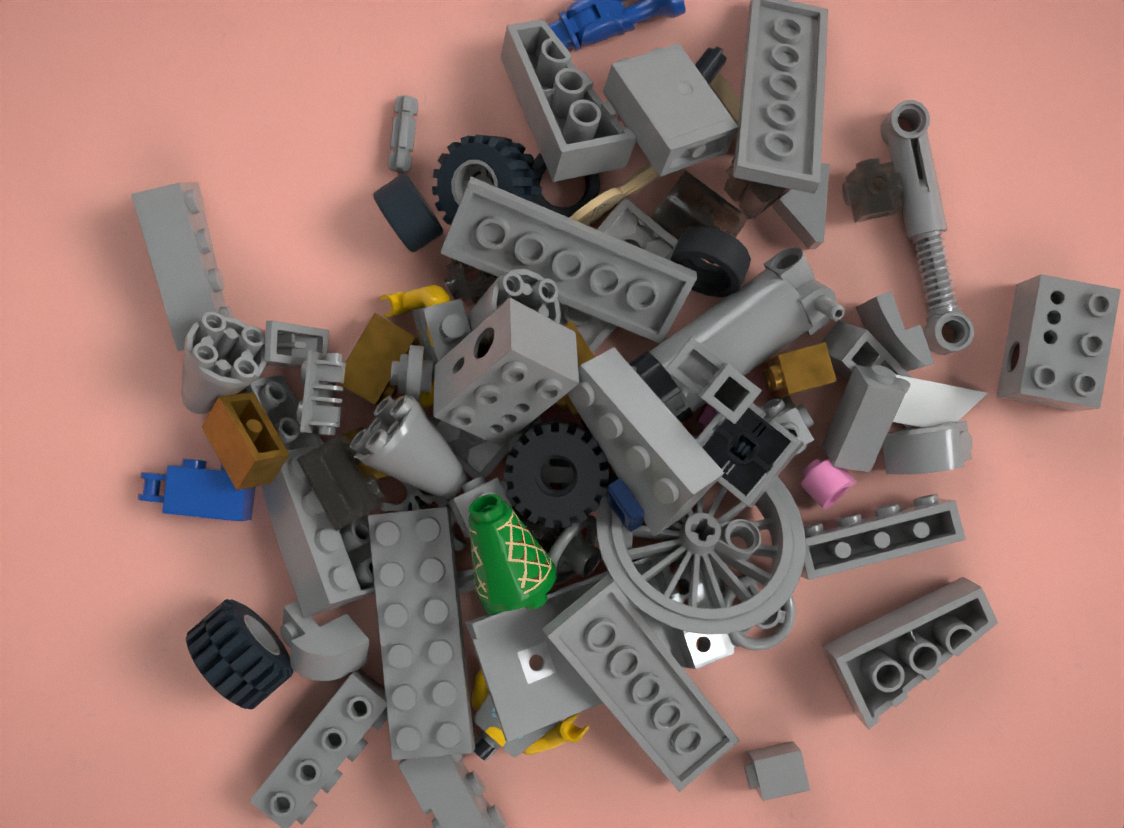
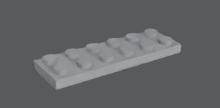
(782, 95)
(589, 267)
(421, 633)
(641, 682)

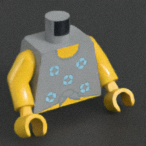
(438, 321)
(535, 742)

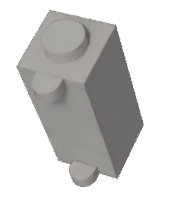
(864, 417)

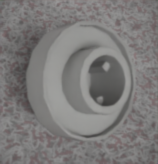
(412, 373)

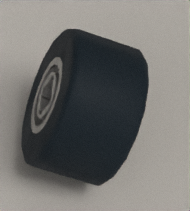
(407, 213)

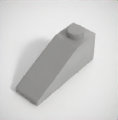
(854, 346)

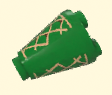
(506, 558)

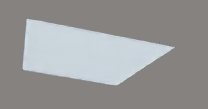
(934, 403)

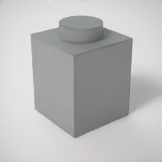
(777, 771)

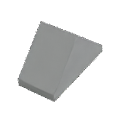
(806, 211)
(289, 343)

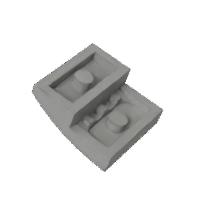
(884, 322)

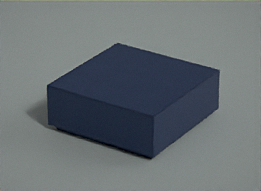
(625, 505)

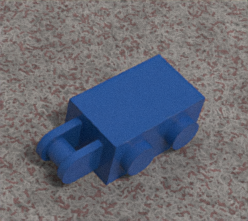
(198, 492)

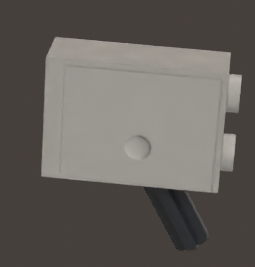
(672, 106)

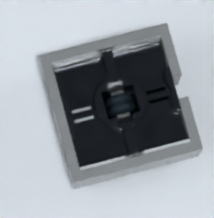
(748, 452)

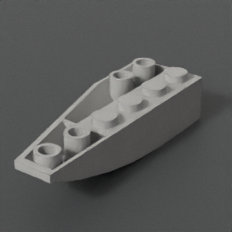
(323, 564)

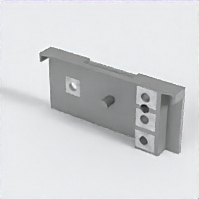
(537, 698)

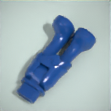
(598, 20)

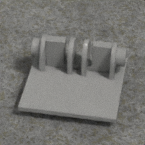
(320, 376)

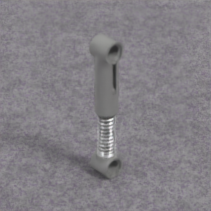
(925, 223)

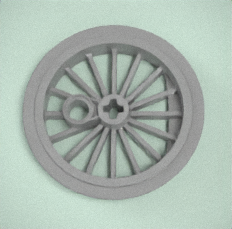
(711, 553)

